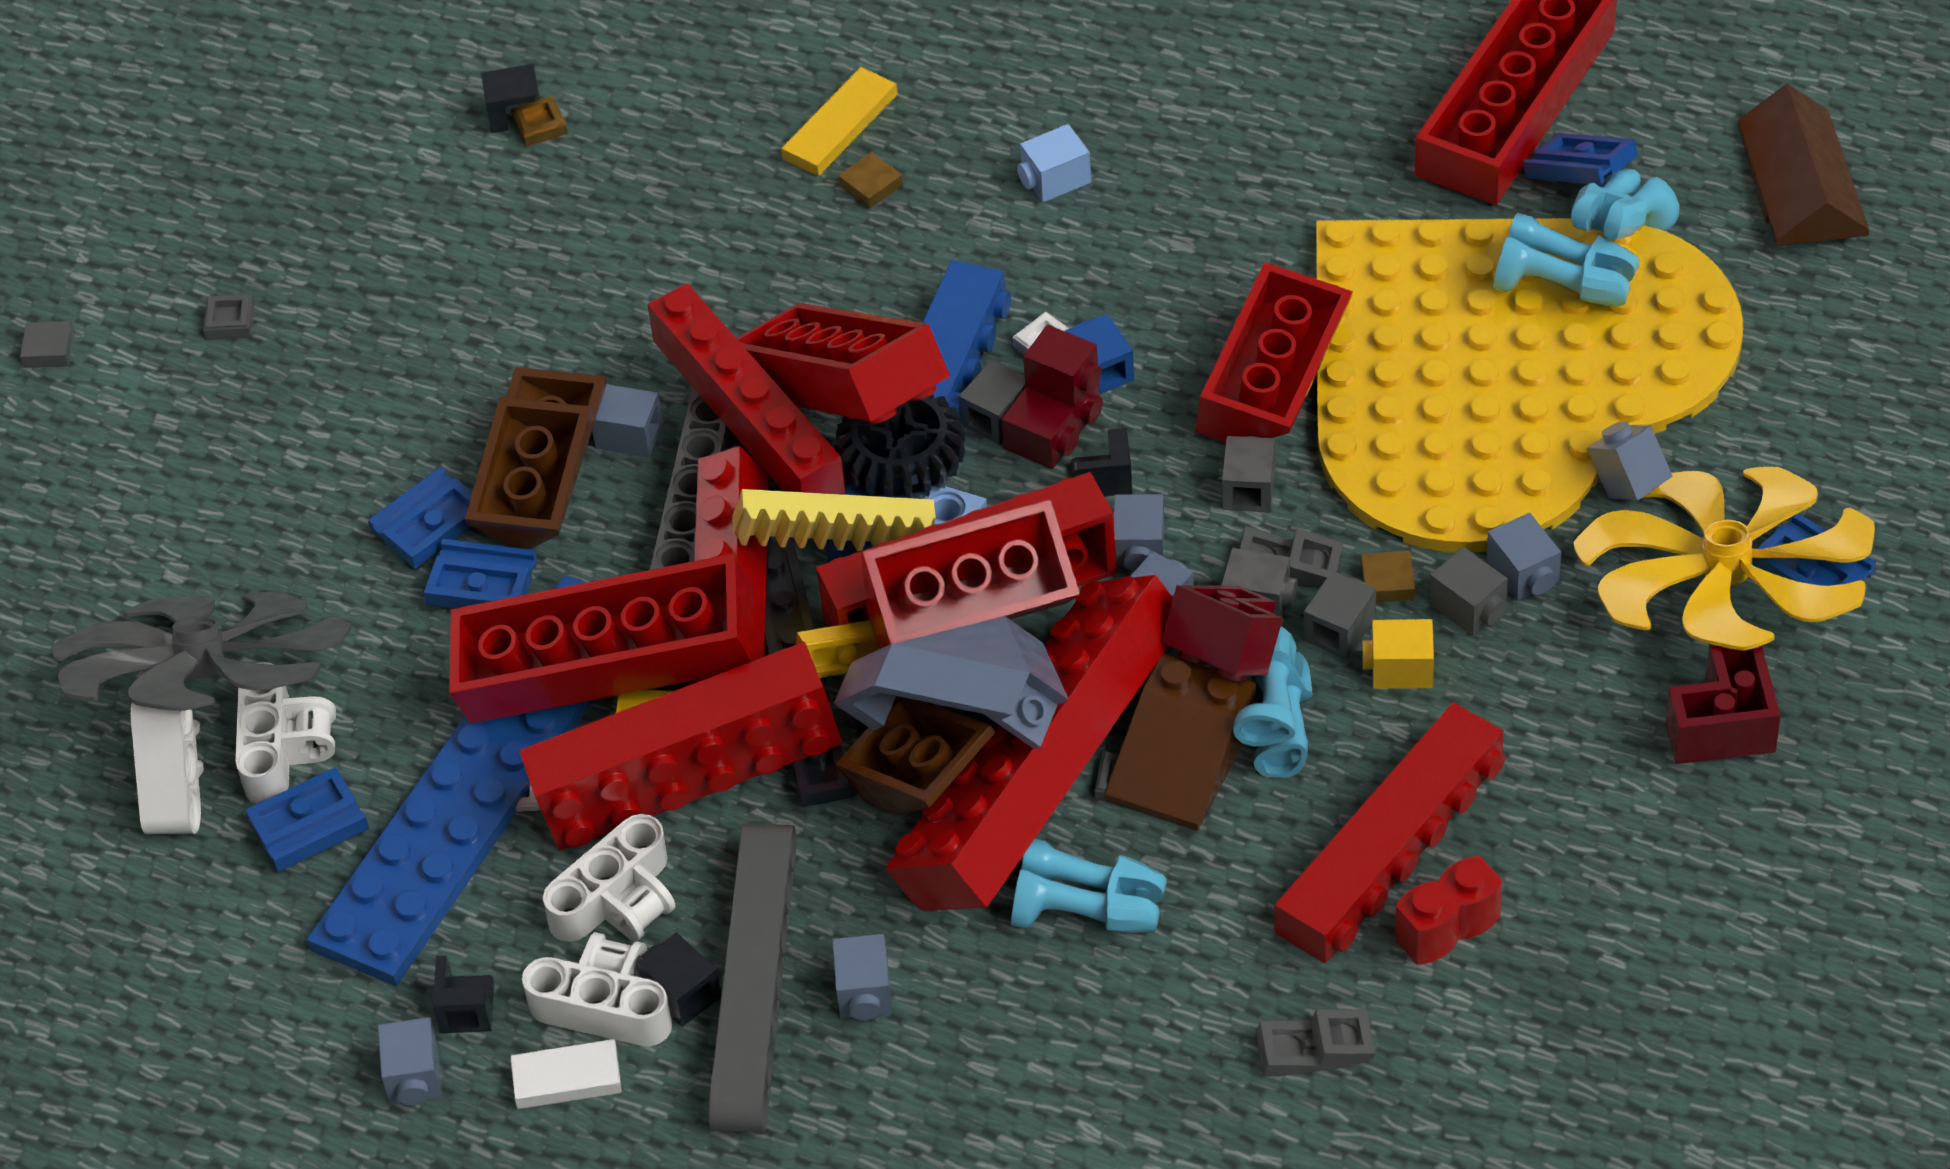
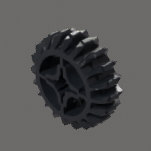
(905, 452)

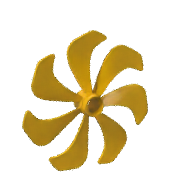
(1724, 557)

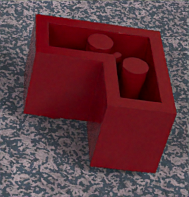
(1057, 398)
(1223, 628)
(1727, 714)

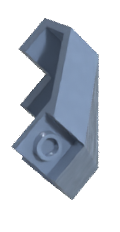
(973, 668)

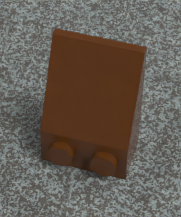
(1179, 742)
(912, 755)

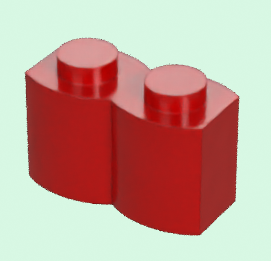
(1448, 910)

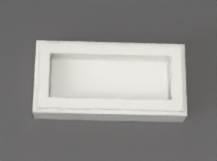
(566, 1074)

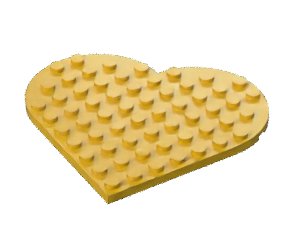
(1480, 402)

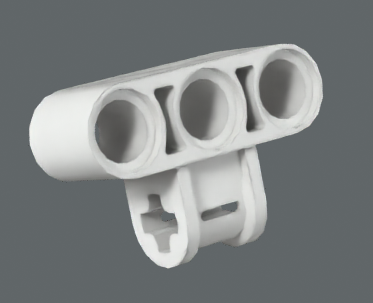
(277, 734)
(166, 770)
(627, 899)
(603, 974)

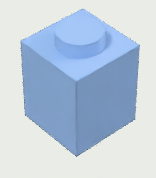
(1054, 163)

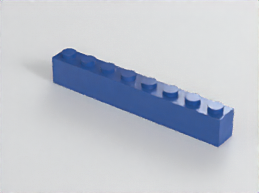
(964, 328)

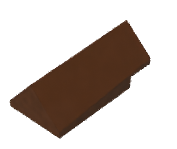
(1800, 170)
(534, 455)

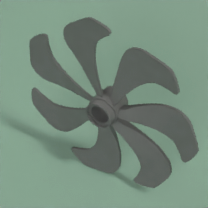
(191, 651)

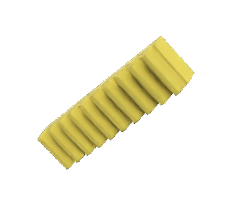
(828, 517)

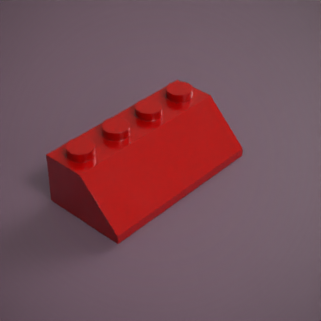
(1271, 355)
(968, 575)

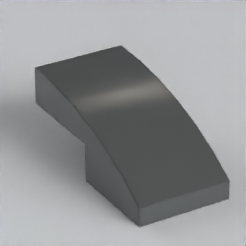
(1310, 554)
(1325, 1043)

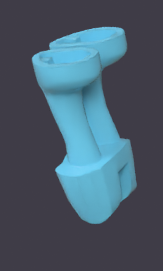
(1622, 207)
(1599, 277)
(1278, 721)
(1125, 907)

